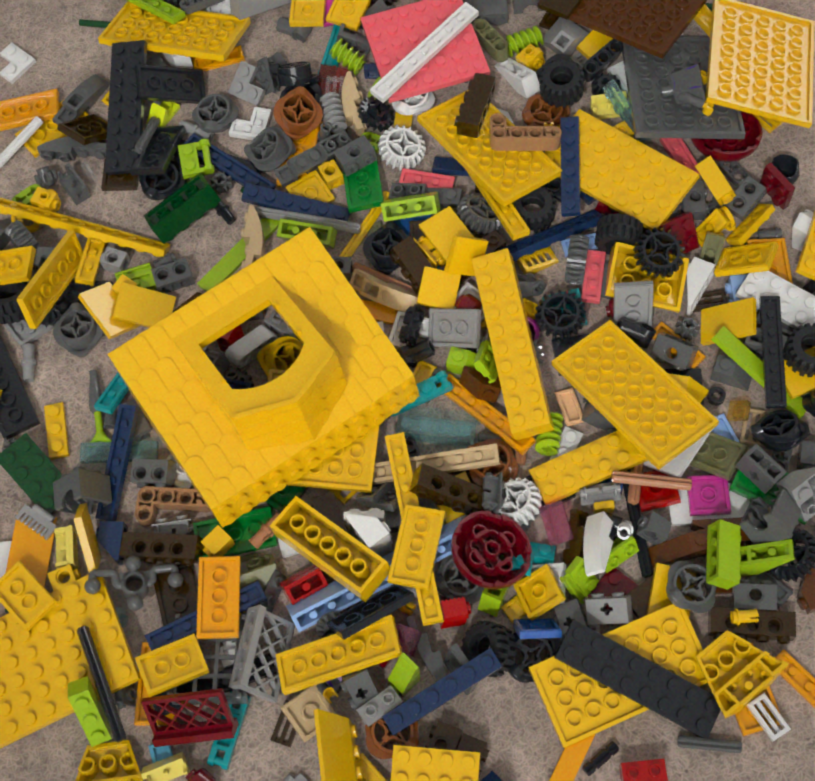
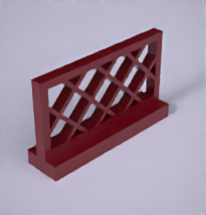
(193, 730)

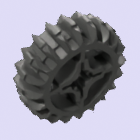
(477, 214)
(20, 236)
(576, 259)

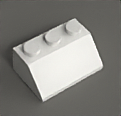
(370, 533)

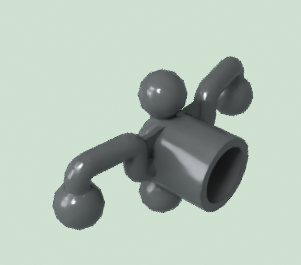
(120, 580)

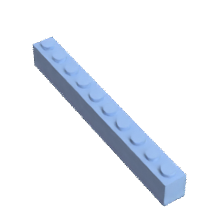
(337, 597)

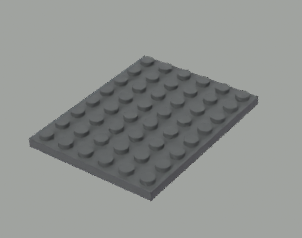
(663, 117)

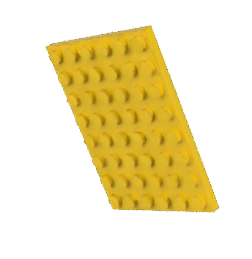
(761, 62)
(50, 655)

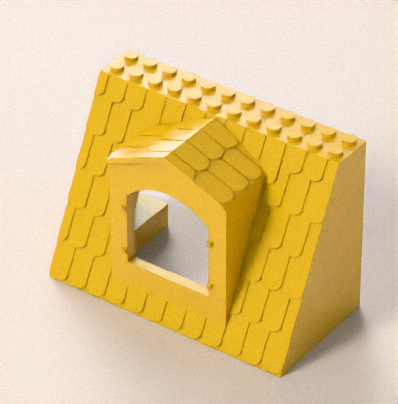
(261, 438)

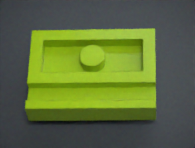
(141, 275)
(485, 361)
(577, 581)

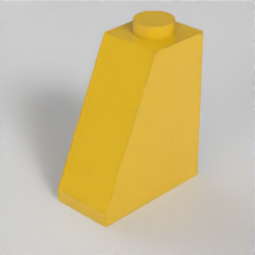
(715, 181)

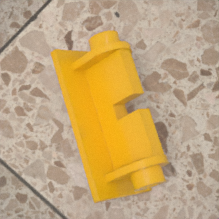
(433, 257)

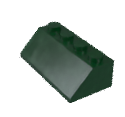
(182, 208)

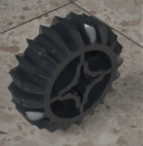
(653, 238)
(553, 313)
(803, 556)

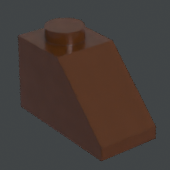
(479, 385)
(806, 593)

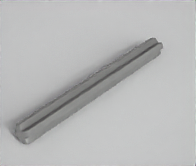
(339, 225)

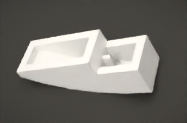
(597, 543)

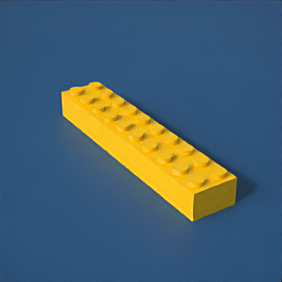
(512, 345)

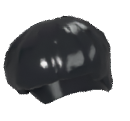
(788, 166)

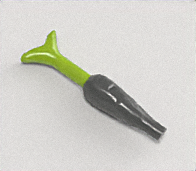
(94, 394)

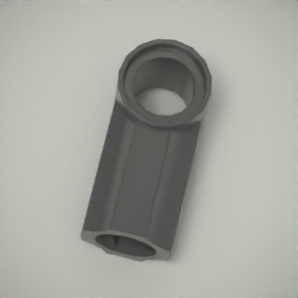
(297, 33)

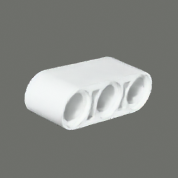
(248, 346)

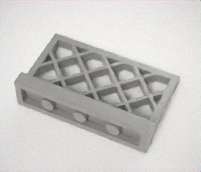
(250, 648)

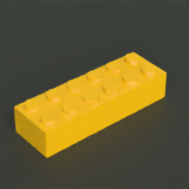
(330, 548)

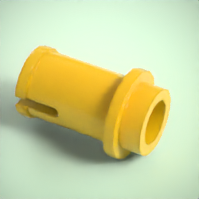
(744, 616)

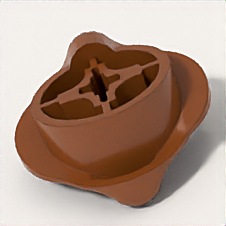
(283, 109)
(543, 113)
(509, 470)
(378, 750)

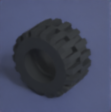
(561, 94)
(541, 218)
(617, 228)
(9, 308)
(794, 353)
(497, 636)

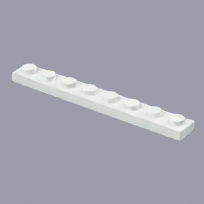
(424, 52)

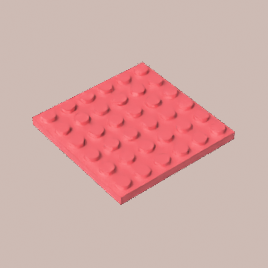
(401, 29)

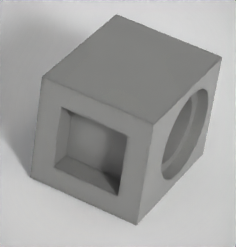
(121, 257)

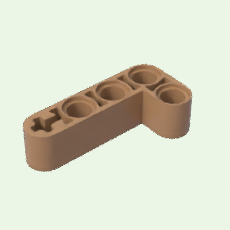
(522, 137)
(157, 502)

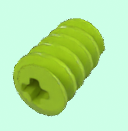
(523, 39)
(347, 56)
(548, 442)

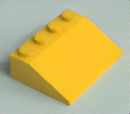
(623, 268)
(337, 747)

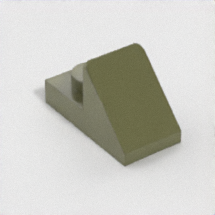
(712, 248)

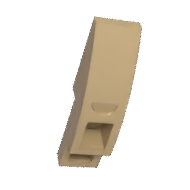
(350, 101)
(253, 237)
(382, 292)

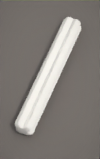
(14, 146)

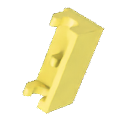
(602, 107)
(66, 546)
(166, 768)

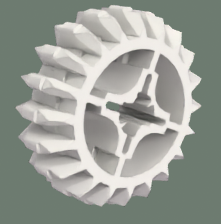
(391, 149)
(527, 500)

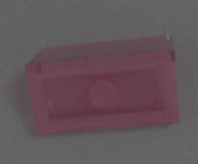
(556, 523)

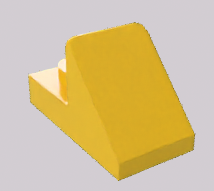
(713, 223)

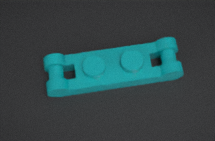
(429, 391)
(228, 745)

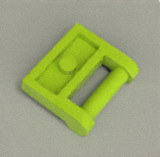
(190, 160)

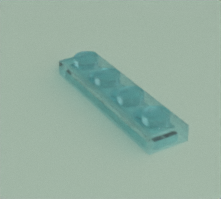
(621, 106)
(99, 451)

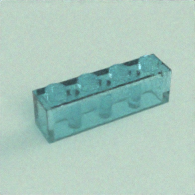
(437, 430)

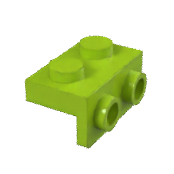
(621, 551)

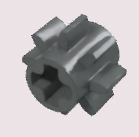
(45, 176)
(221, 183)
(687, 328)

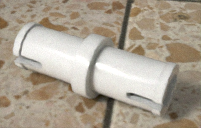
(623, 534)

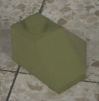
(256, 569)

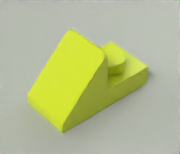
(164, 112)

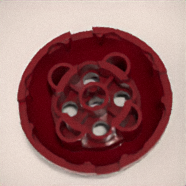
(733, 149)
(502, 537)

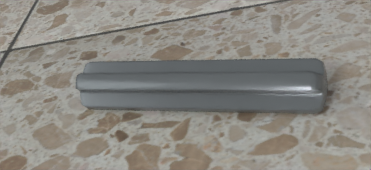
(146, 135)
(709, 744)

